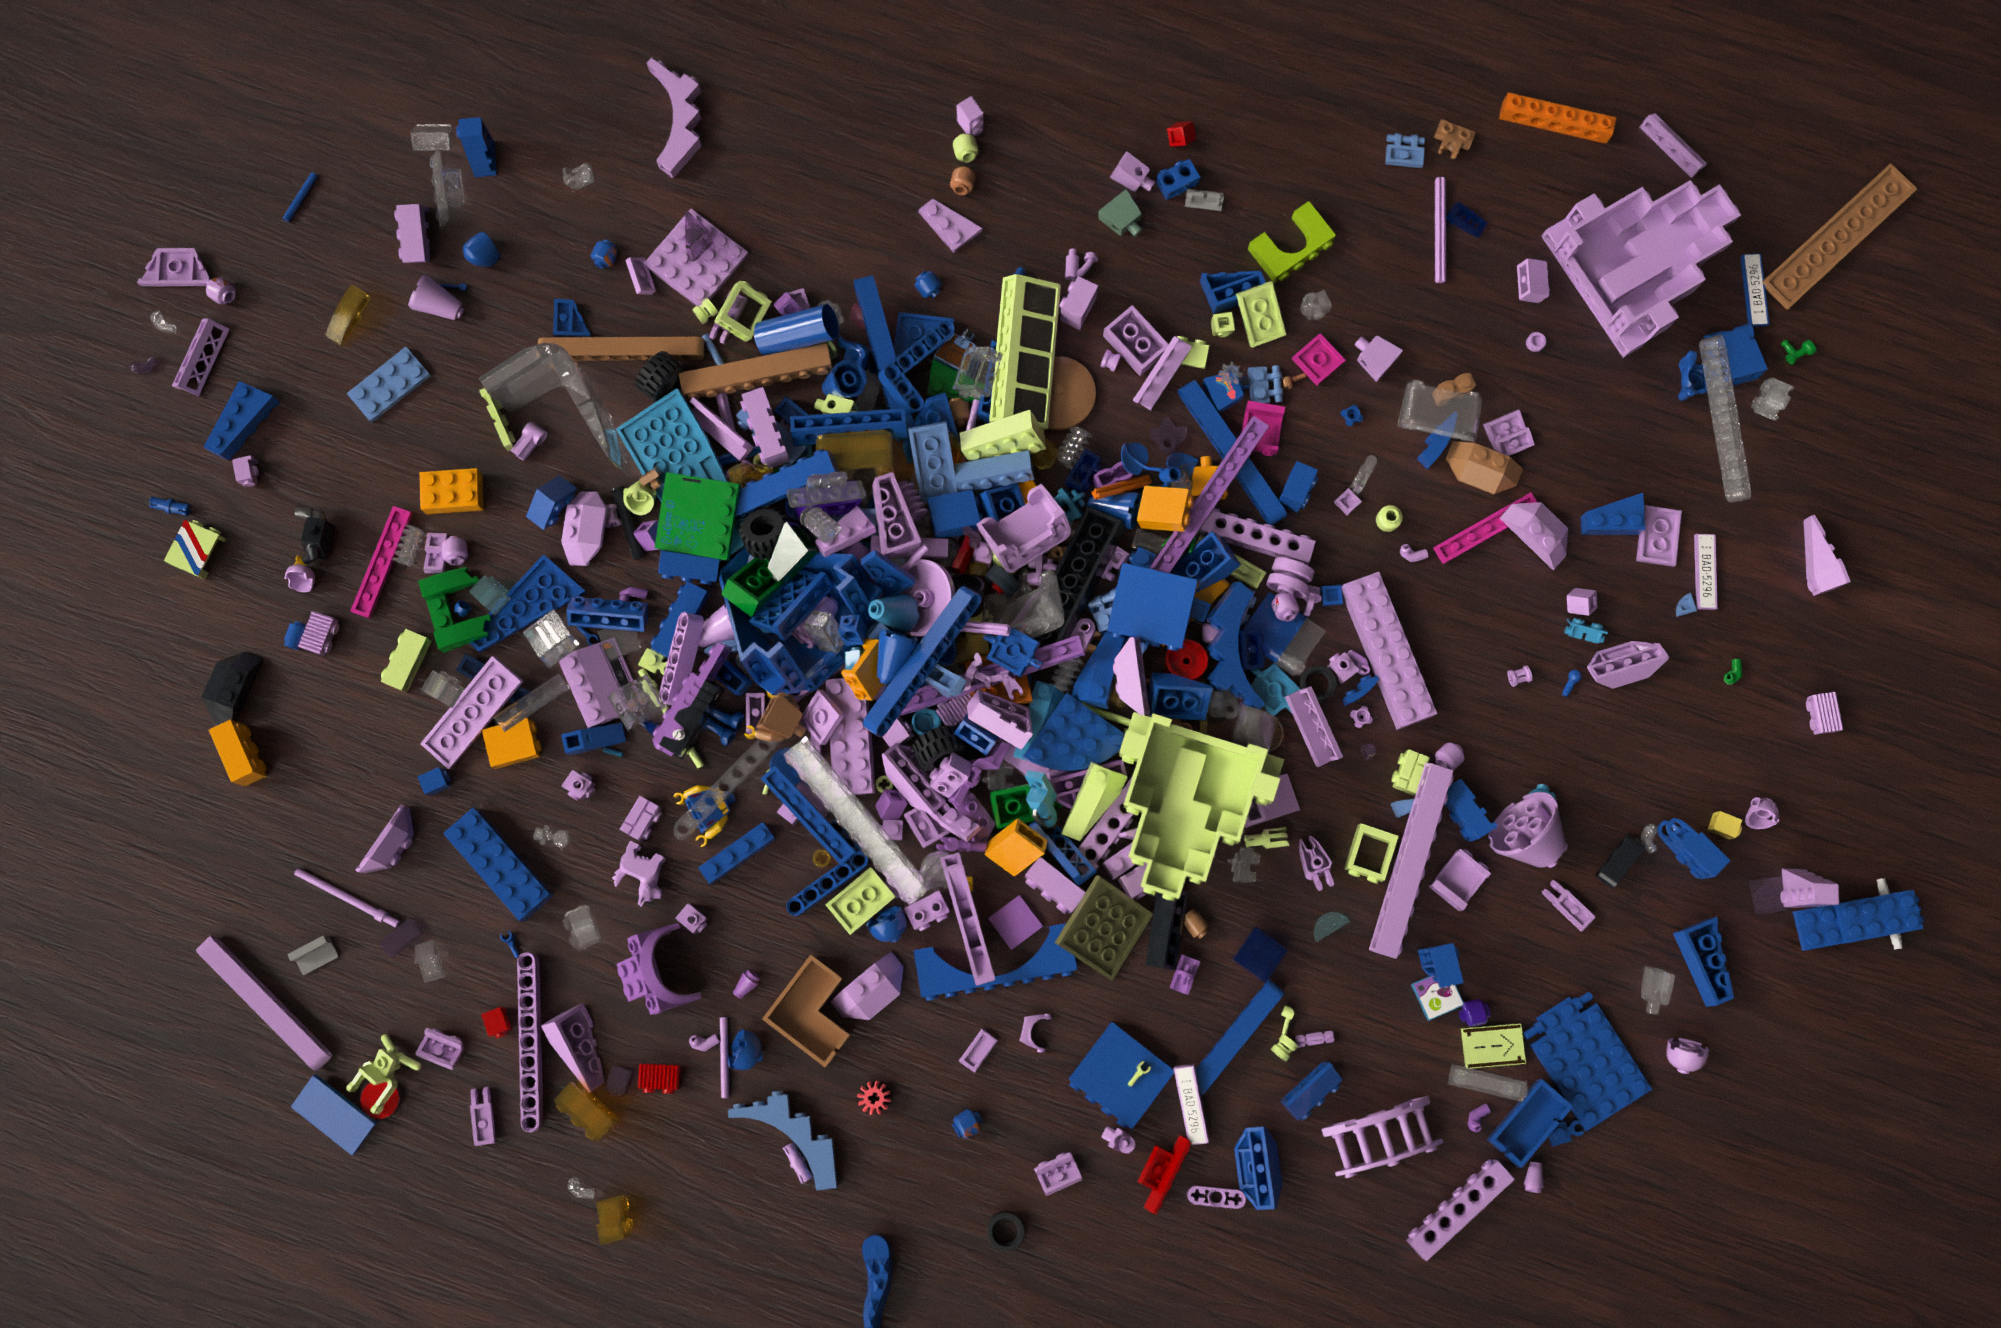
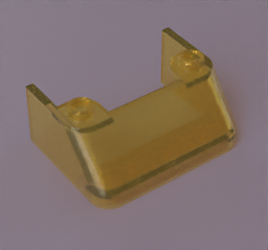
(860, 450)

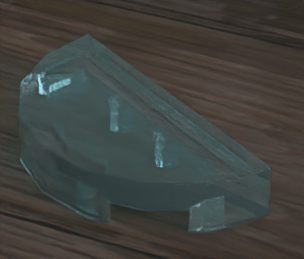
(1329, 923)

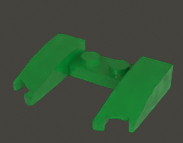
(435, 592)

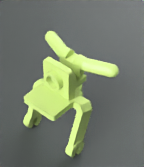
(383, 1071)

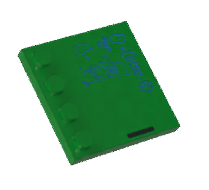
(697, 516)

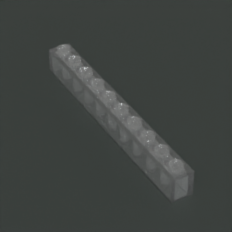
(856, 820)

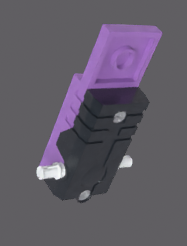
(692, 706)

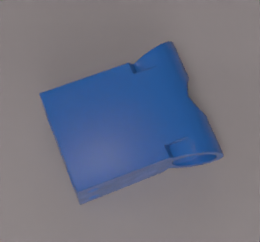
(1743, 354)

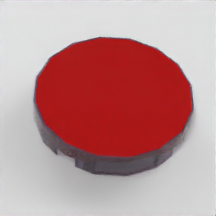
(372, 1093)

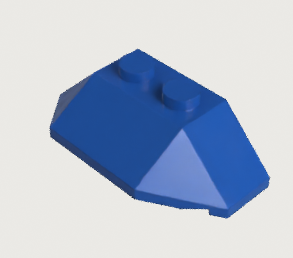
(1259, 1168)

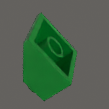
(1011, 804)

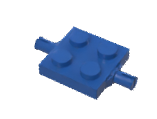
(1013, 651)

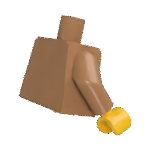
(779, 719)

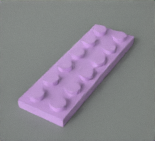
(471, 712)

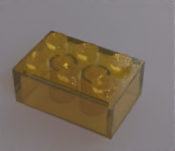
(586, 1111)

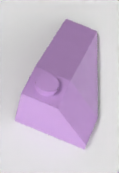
(1822, 567)
(573, 1040)

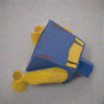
(716, 821)

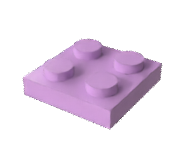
(821, 717)

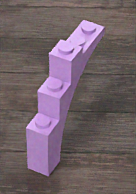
(683, 140)
(967, 919)

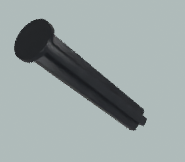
(627, 523)

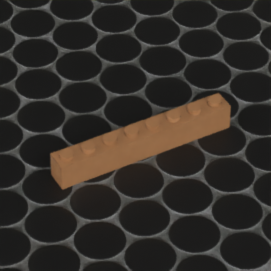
(756, 372)

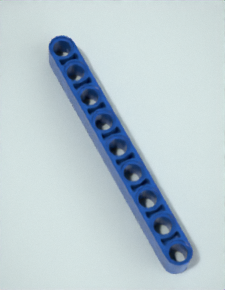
(878, 334)
(1223, 440)
(922, 661)

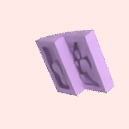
(1509, 433)

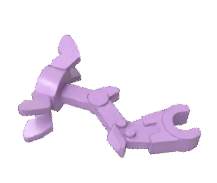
(972, 673)

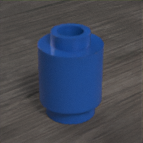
(294, 634)

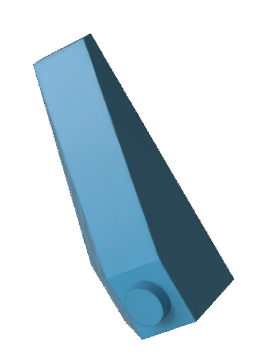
(1045, 700)

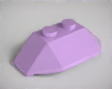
(584, 528)
(1538, 530)
(1626, 663)
(1131, 676)
(910, 780)
(390, 843)
(871, 989)

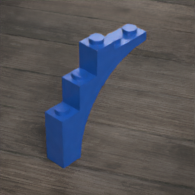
(1224, 647)

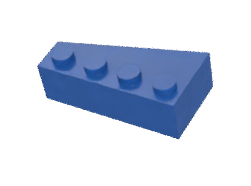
(1705, 960)

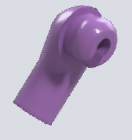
(632, 592)
(1475, 1115)

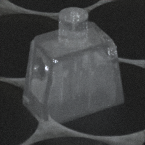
(1656, 988)

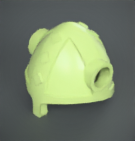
(639, 498)

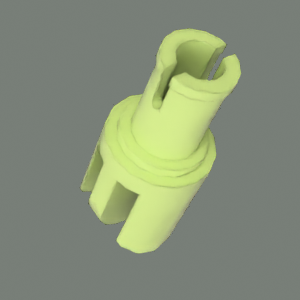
(1268, 838)

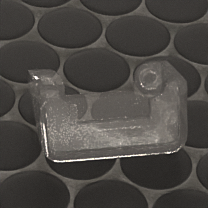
(1440, 411)
(1030, 613)

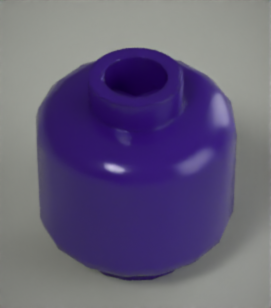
(1474, 1013)

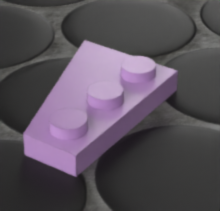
(949, 225)
(854, 528)

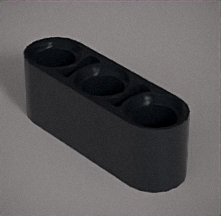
(1620, 861)

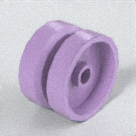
(1290, 577)

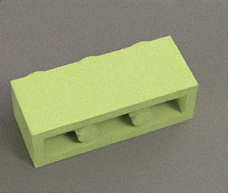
(405, 660)

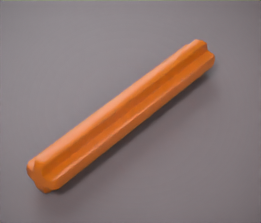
(1121, 487)

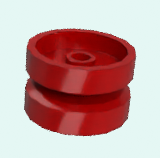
(1192, 654)

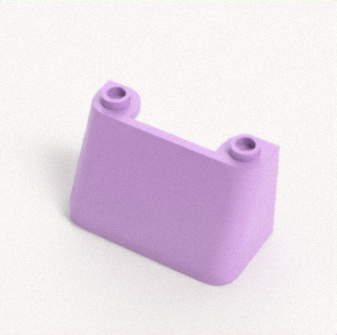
(1027, 530)

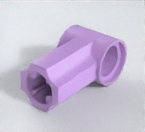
(531, 437)

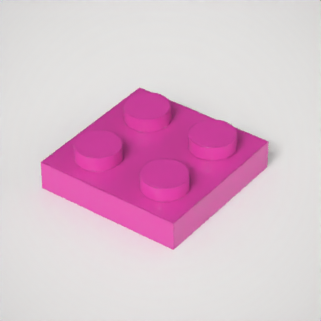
(1318, 359)

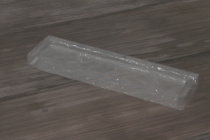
(531, 703)

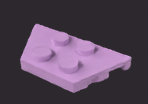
(175, 268)

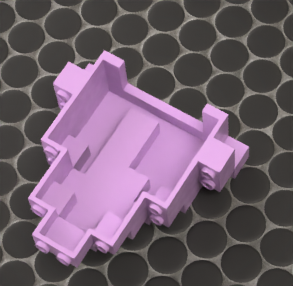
(1641, 256)

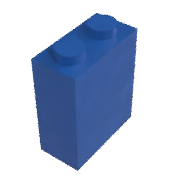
(952, 513)

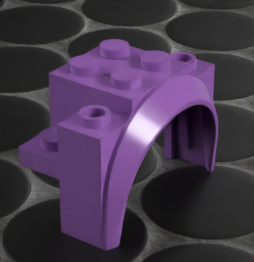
(642, 977)

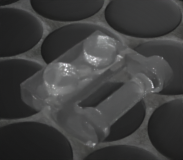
(1363, 475)

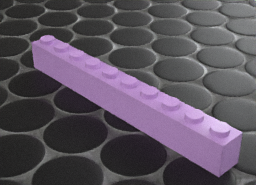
(1411, 860)

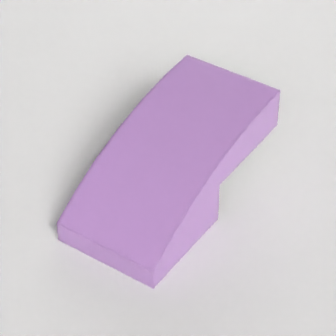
(434, 557)

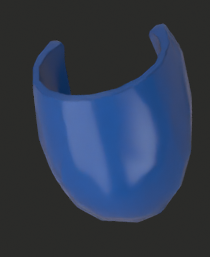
(481, 251)

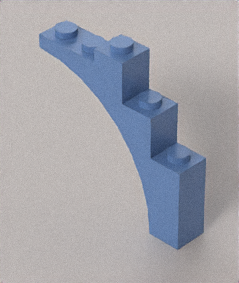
(939, 678)
(799, 1128)

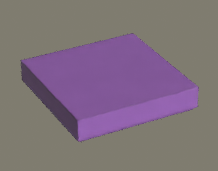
(1015, 922)

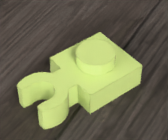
(652, 662)

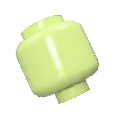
(965, 147)
(1389, 518)

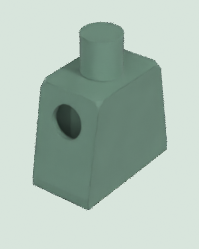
(1121, 215)

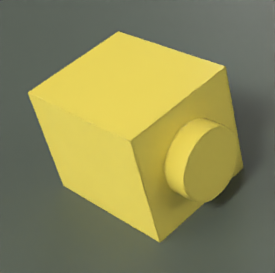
(1725, 825)

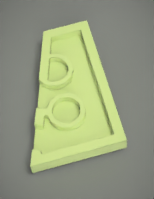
(501, 421)

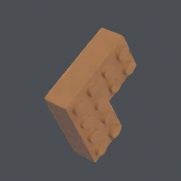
(798, 1012)

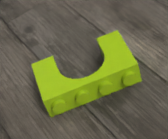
(1278, 263)

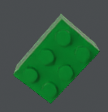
(751, 586)

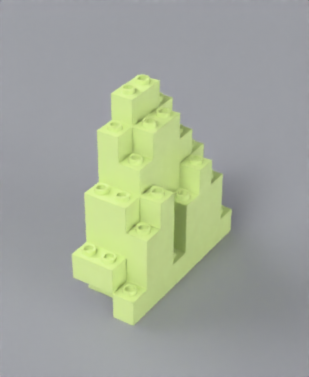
(1189, 797)

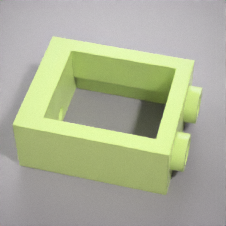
(733, 326)
(1376, 834)

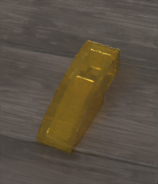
(347, 314)

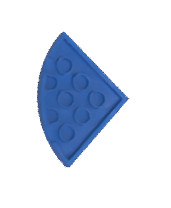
(1073, 738)

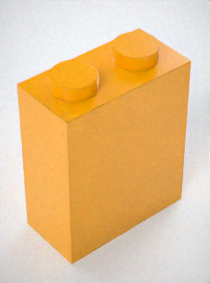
(1165, 508)
(512, 746)
(1016, 847)

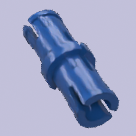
(170, 506)

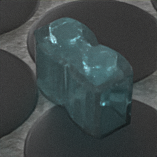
(489, 594)

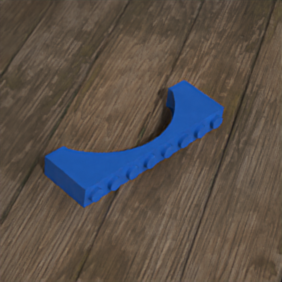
(940, 978)

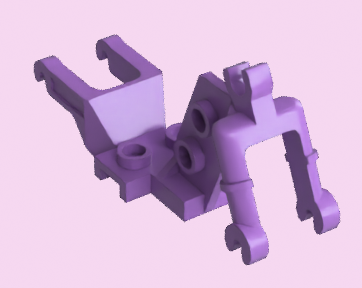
(969, 805)

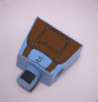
(953, 349)

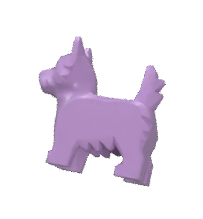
(643, 869)

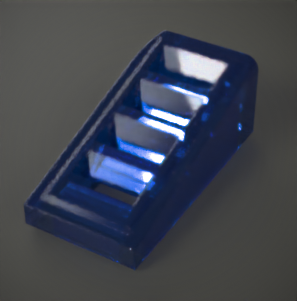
(1463, 224)

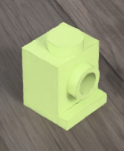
(1222, 324)

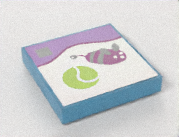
(1436, 1000)

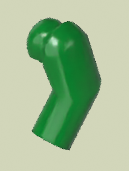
(1734, 674)

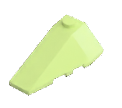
(1095, 796)

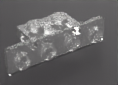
(447, 186)
(825, 489)

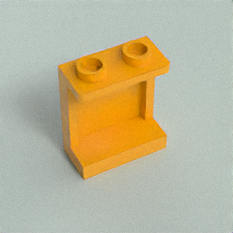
(863, 675)

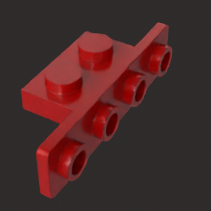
(1161, 1171)

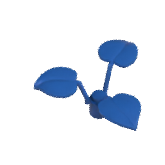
(1135, 456)

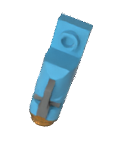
(1041, 800)

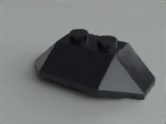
(230, 686)

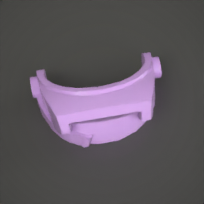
(1028, 1023)

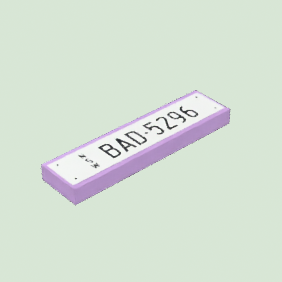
(1705, 571)
(1191, 1104)

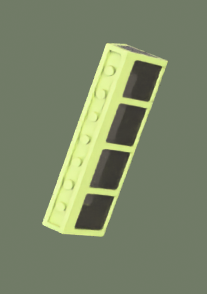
(1028, 348)

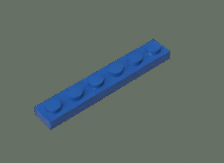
(808, 814)

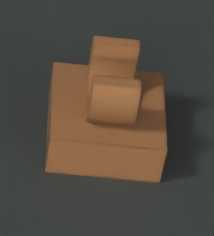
(652, 478)

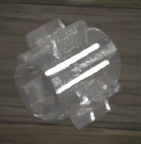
(1225, 375)

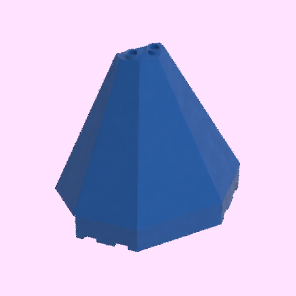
(788, 663)

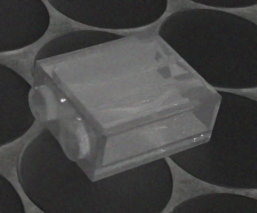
(551, 638)

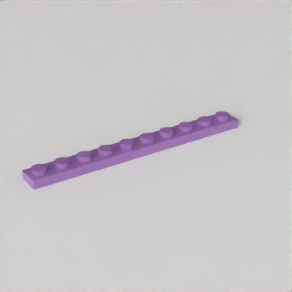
(1211, 494)
(1049, 655)

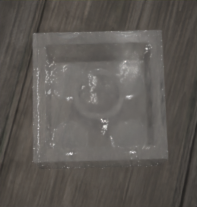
(636, 702)

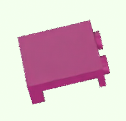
(1272, 416)

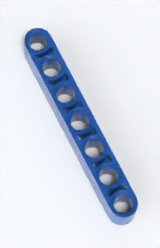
(1237, 1034)

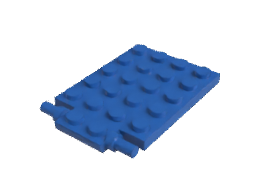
(1586, 1060)

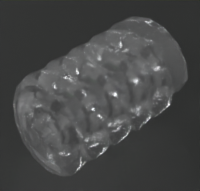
(1072, 445)
(820, 524)
(410, 545)
(1065, 674)

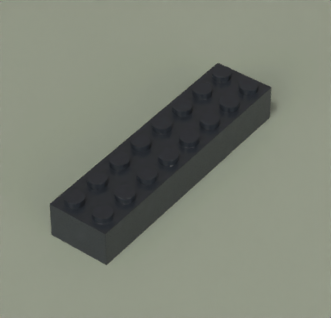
(1083, 568)

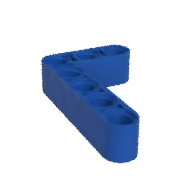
(909, 357)
(833, 874)

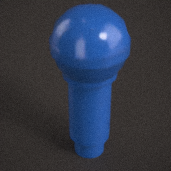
(1574, 676)

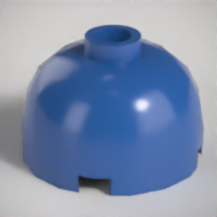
(888, 925)
(746, 1051)

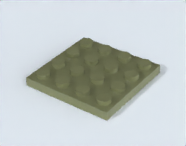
(1104, 928)

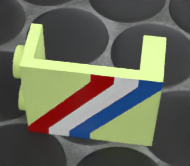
(193, 548)

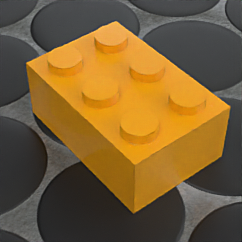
(451, 491)
(238, 752)

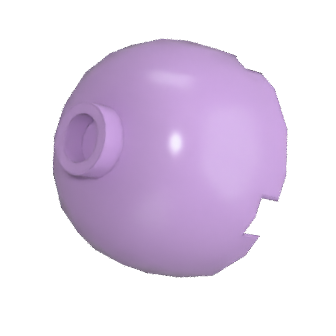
(1686, 1055)

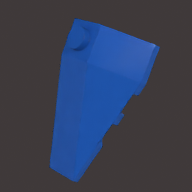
(1097, 678)

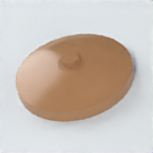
(1071, 394)

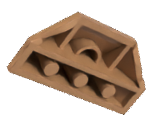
(1483, 467)

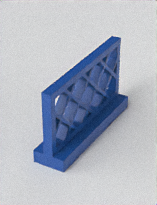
(798, 608)

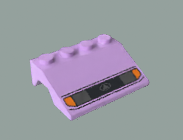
(593, 680)

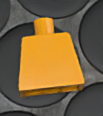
(1202, 475)

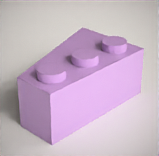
(412, 233)
(1001, 717)

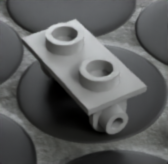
(1204, 200)

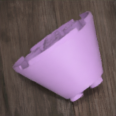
(1530, 831)

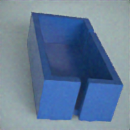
(1529, 1123)

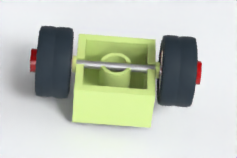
(1001, 580)

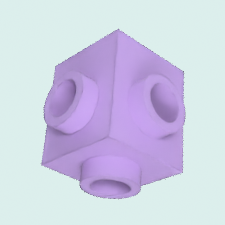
(573, 782)

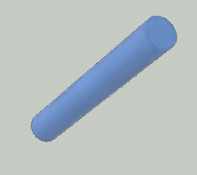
(712, 349)

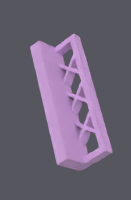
(1672, 144)
(194, 353)
(1162, 373)
(721, 431)
(1313, 727)

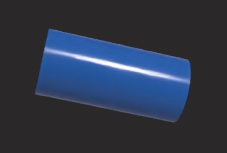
(797, 330)

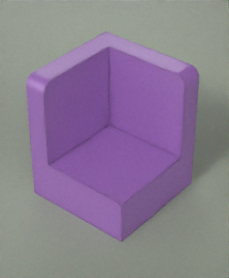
(787, 304)
(646, 535)
(890, 805)

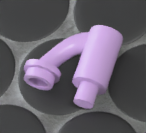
(1072, 264)

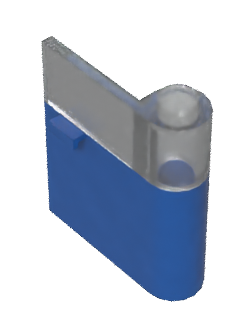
(1285, 641)

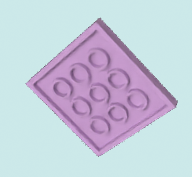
(705, 275)

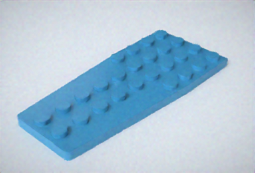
(676, 443)

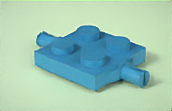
(1272, 687)

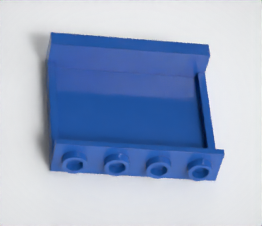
(1152, 606)
(1108, 1070)

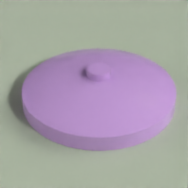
(931, 591)

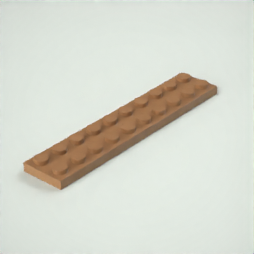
(1838, 236)

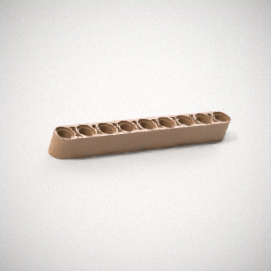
(629, 347)

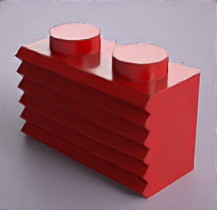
(659, 1077)

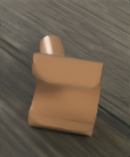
(1287, 382)

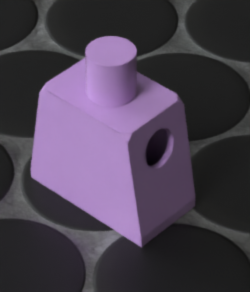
(1132, 173)
(1377, 356)

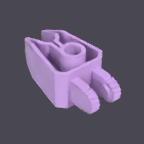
(1315, 863)

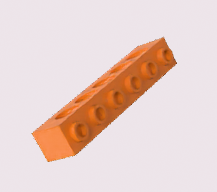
(1557, 118)

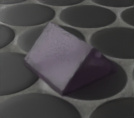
(697, 237)

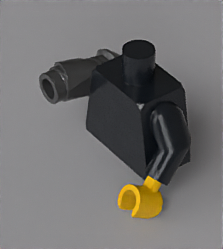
(316, 534)

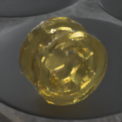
(824, 853)

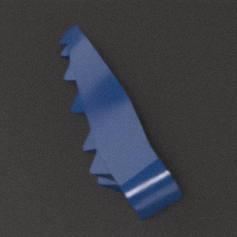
(879, 1265)

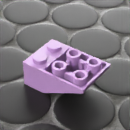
(1283, 804)

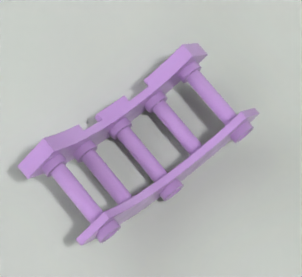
(1379, 1119)

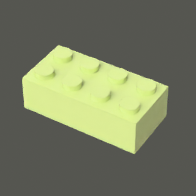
(1004, 437)

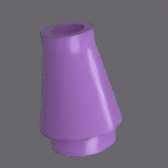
(746, 983)

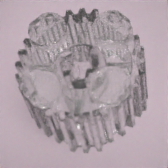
(1772, 398)

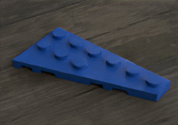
(532, 597)

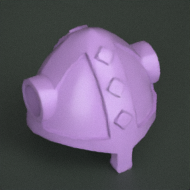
(1760, 812)

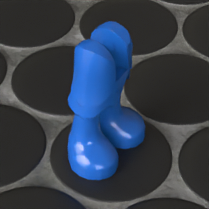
(734, 721)

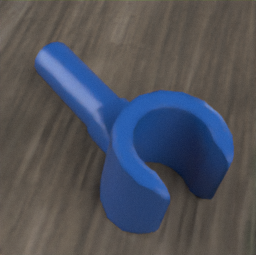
(587, 634)
(510, 942)

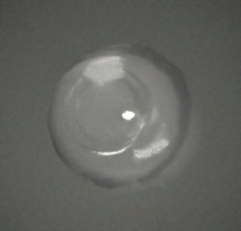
(867, 478)

